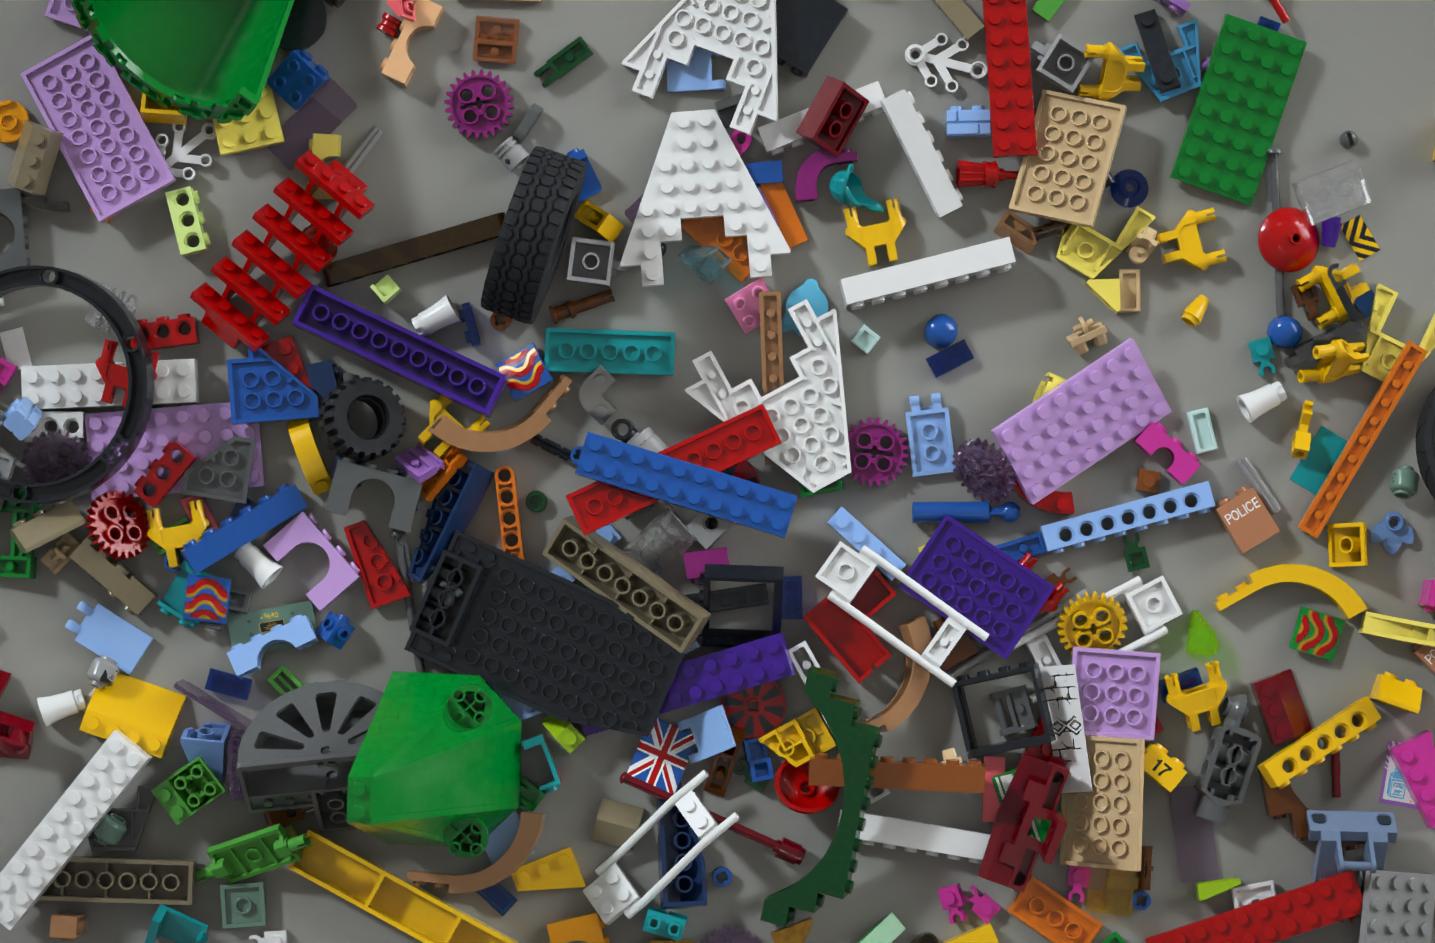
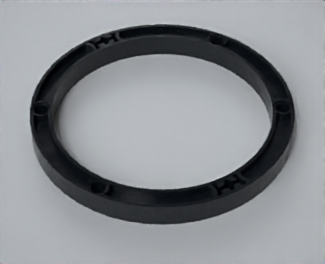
(140, 385)

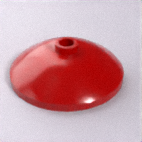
(1277, 242)
(789, 786)

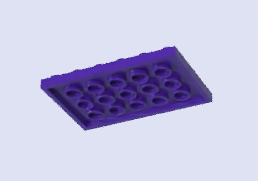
(979, 584)

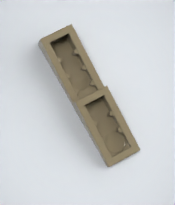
(961, 17)

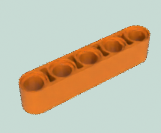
(512, 507)

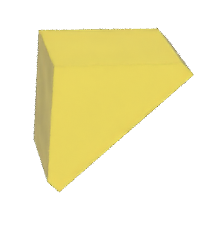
(1107, 291)

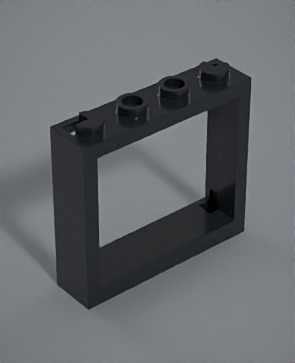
(740, 573)
(972, 749)

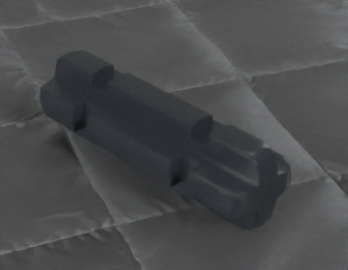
(551, 447)

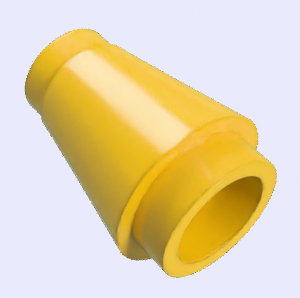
(1195, 311)

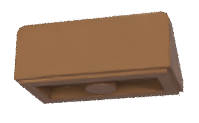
(1018, 230)

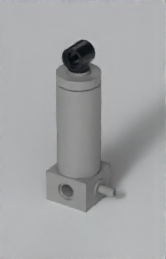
(696, 522)

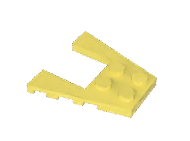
(1091, 251)
(1381, 347)

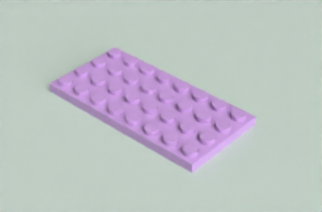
(101, 128)
(1081, 421)
(196, 427)

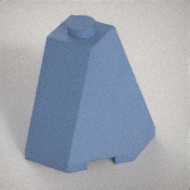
(210, 743)

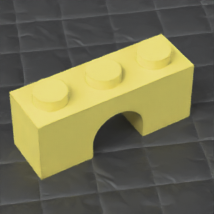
(325, 147)

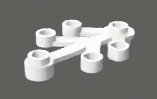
(941, 61)
(180, 152)

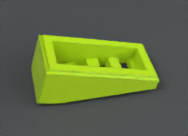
(1211, 888)

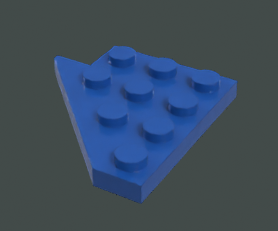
(267, 392)

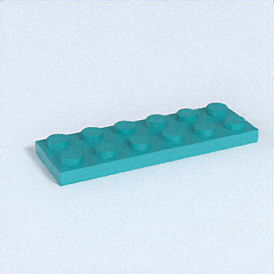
(614, 349)

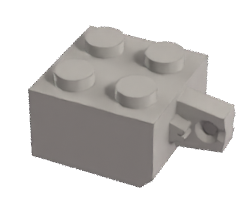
(1061, 63)
(592, 262)

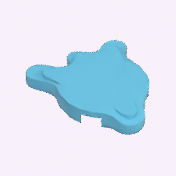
(815, 297)

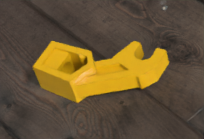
(1301, 438)

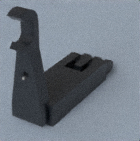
(1341, 331)

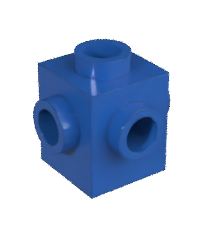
(335, 629)

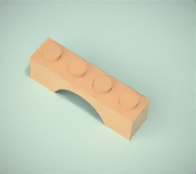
(398, 65)

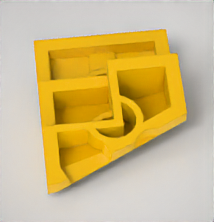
(800, 738)

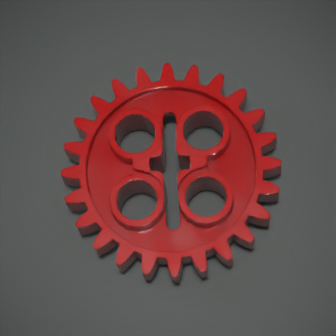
(118, 525)

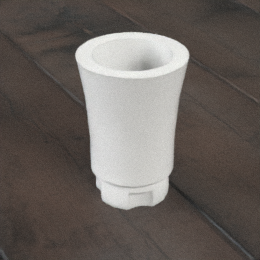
(436, 317)
(1261, 400)
(258, 564)
(61, 705)

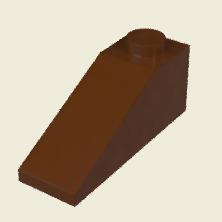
(723, 765)

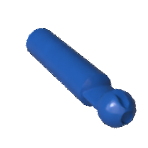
(963, 511)

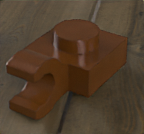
(1307, 300)

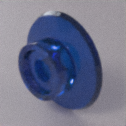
(1122, 195)

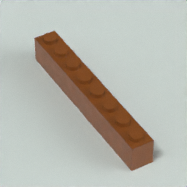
(906, 774)

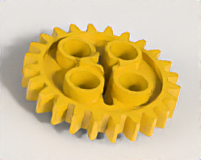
(1089, 607)

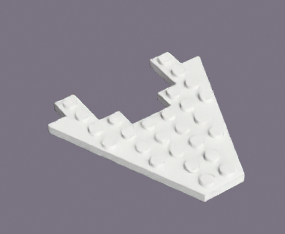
(729, 28)
(699, 178)
(804, 412)

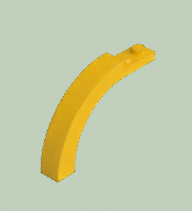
(1330, 585)

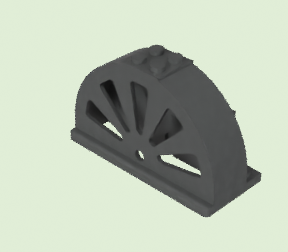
(304, 750)

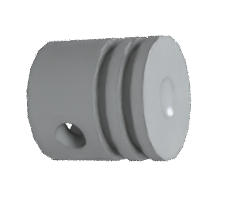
(511, 154)

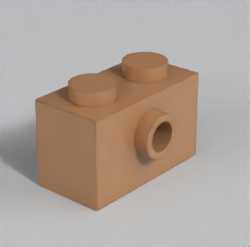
(68, 925)

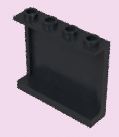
(804, 31)

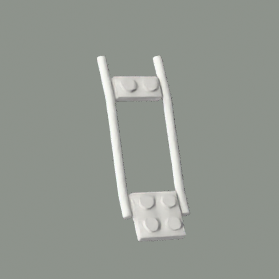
(846, 574)
(1150, 604)
(614, 893)

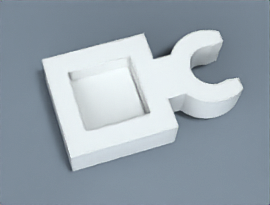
(274, 936)

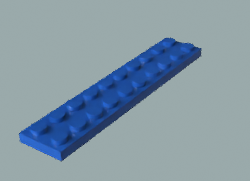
(686, 485)

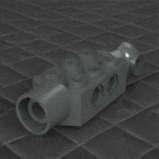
(1227, 762)

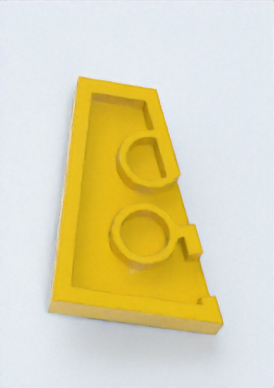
(550, 872)

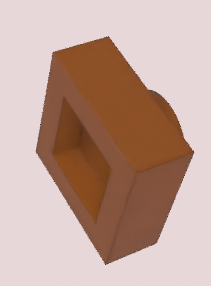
(1148, 481)

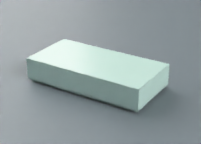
(1202, 431)

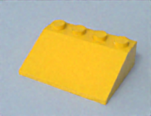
(136, 709)

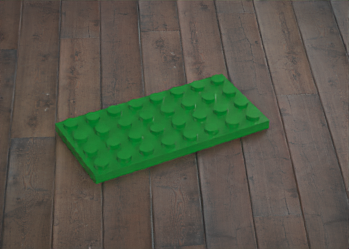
(1238, 109)

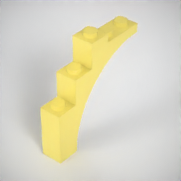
(1397, 629)

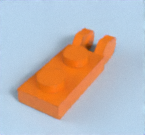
(453, 460)

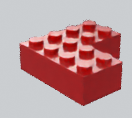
(848, 638)

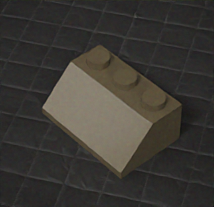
(34, 158)
(46, 526)

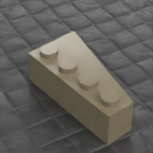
(114, 577)

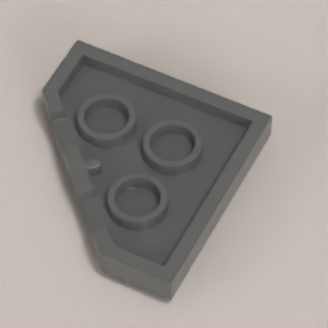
(224, 472)

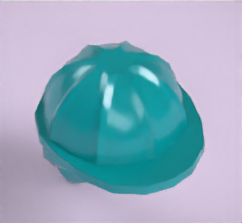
(848, 190)

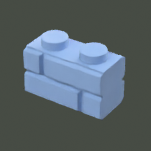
(967, 123)
(22, 417)

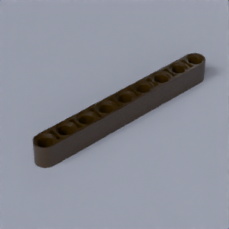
(413, 250)

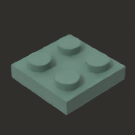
(243, 905)

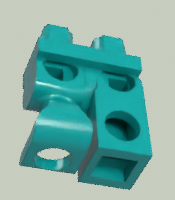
(665, 925)

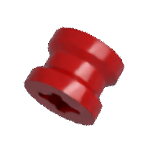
(389, 25)

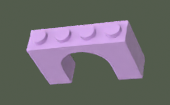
(341, 572)

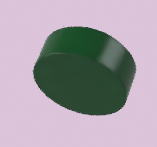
(536, 501)

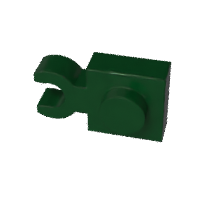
(1135, 557)
(761, 785)

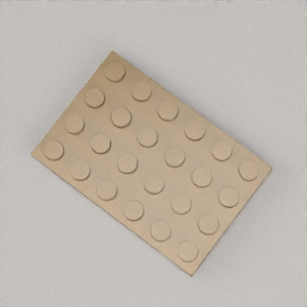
(1072, 160)
(1107, 823)

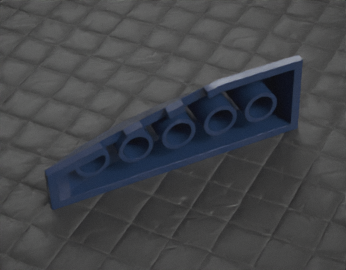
(449, 512)
(674, 842)

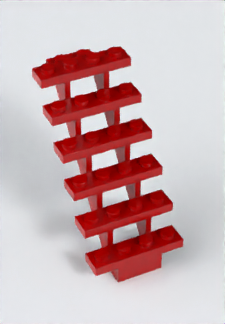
(225, 318)

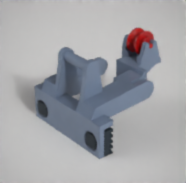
(1336, 826)

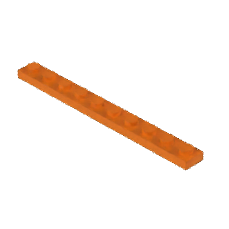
(1362, 439)

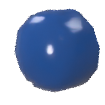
(940, 331)
(1285, 332)

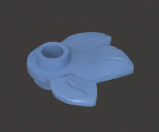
(1392, 536)

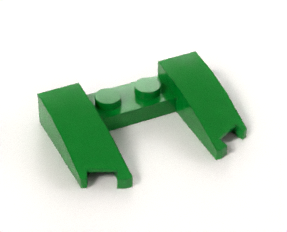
(19, 564)

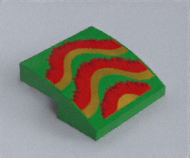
(1316, 633)

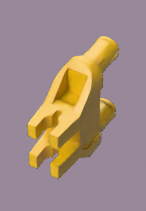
(1113, 72)
(878, 234)
(1189, 243)
(1319, 275)
(1335, 362)
(438, 407)
(175, 537)
(1198, 699)

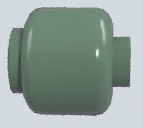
(1404, 482)
(110, 830)

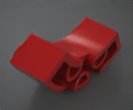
(1054, 503)

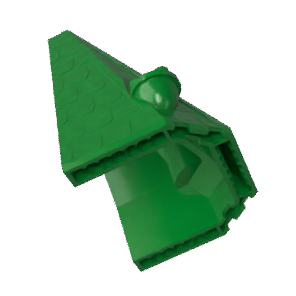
(437, 764)

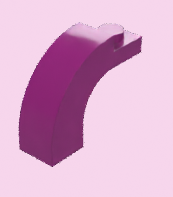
(811, 168)

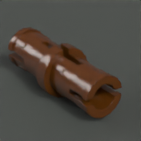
(1144, 882)

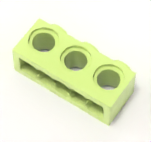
(178, 215)

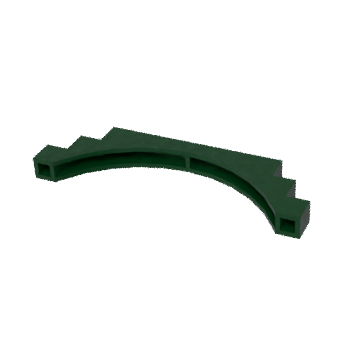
(857, 749)

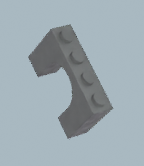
(11, 209)
(349, 475)

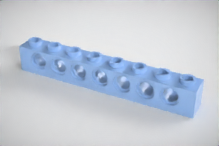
(1203, 502)

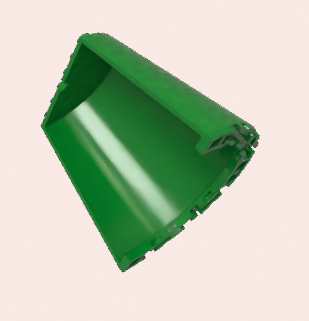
(190, 53)

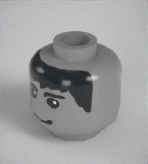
(102, 672)

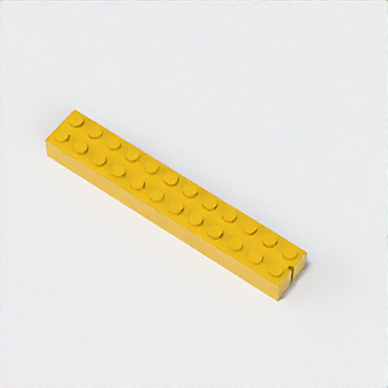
(389, 895)

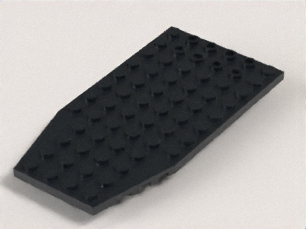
(542, 640)

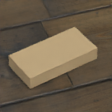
(1129, 290)

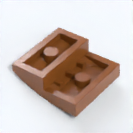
(496, 39)

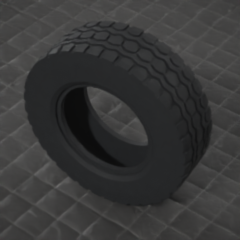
(533, 235)

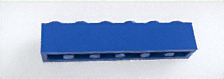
(243, 528)

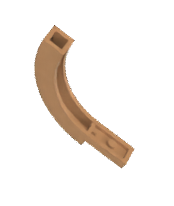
(506, 437)
(914, 681)
(520, 850)

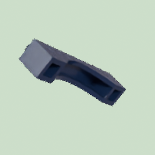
(323, 379)

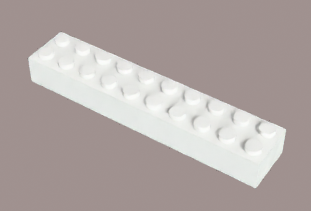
(68, 825)

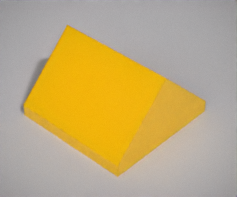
(1347, 544)

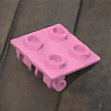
(745, 305)

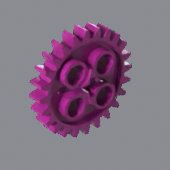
(475, 85)
(875, 432)

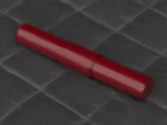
(1336, 773)

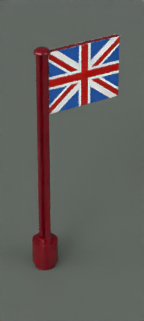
(659, 768)

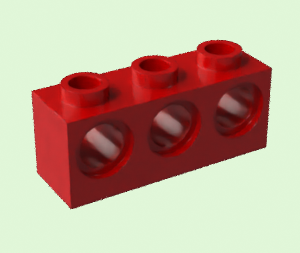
(175, 337)
(176, 471)

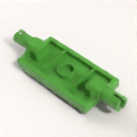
(253, 854)

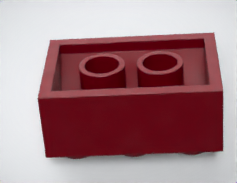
(832, 116)
(1281, 707)

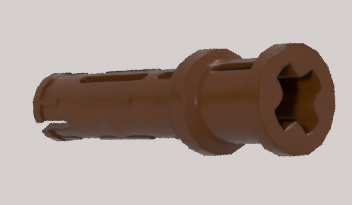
(571, 308)

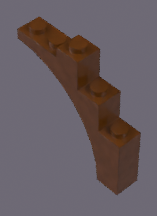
(1283, 801)

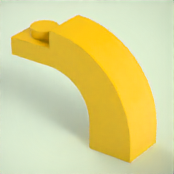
(309, 455)

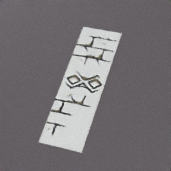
(1067, 720)

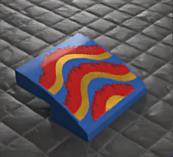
(524, 372)
(207, 599)

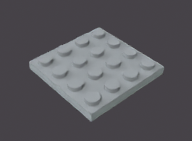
(1397, 907)

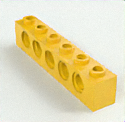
(1273, 769)

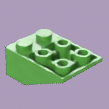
(188, 790)

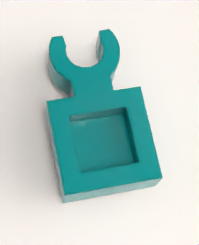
(1261, 352)

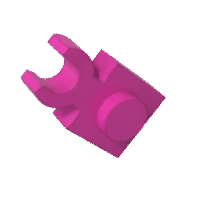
(7, 372)
(1077, 878)
(953, 899)
(983, 906)

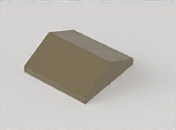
(616, 822)

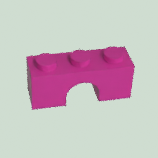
(1182, 464)

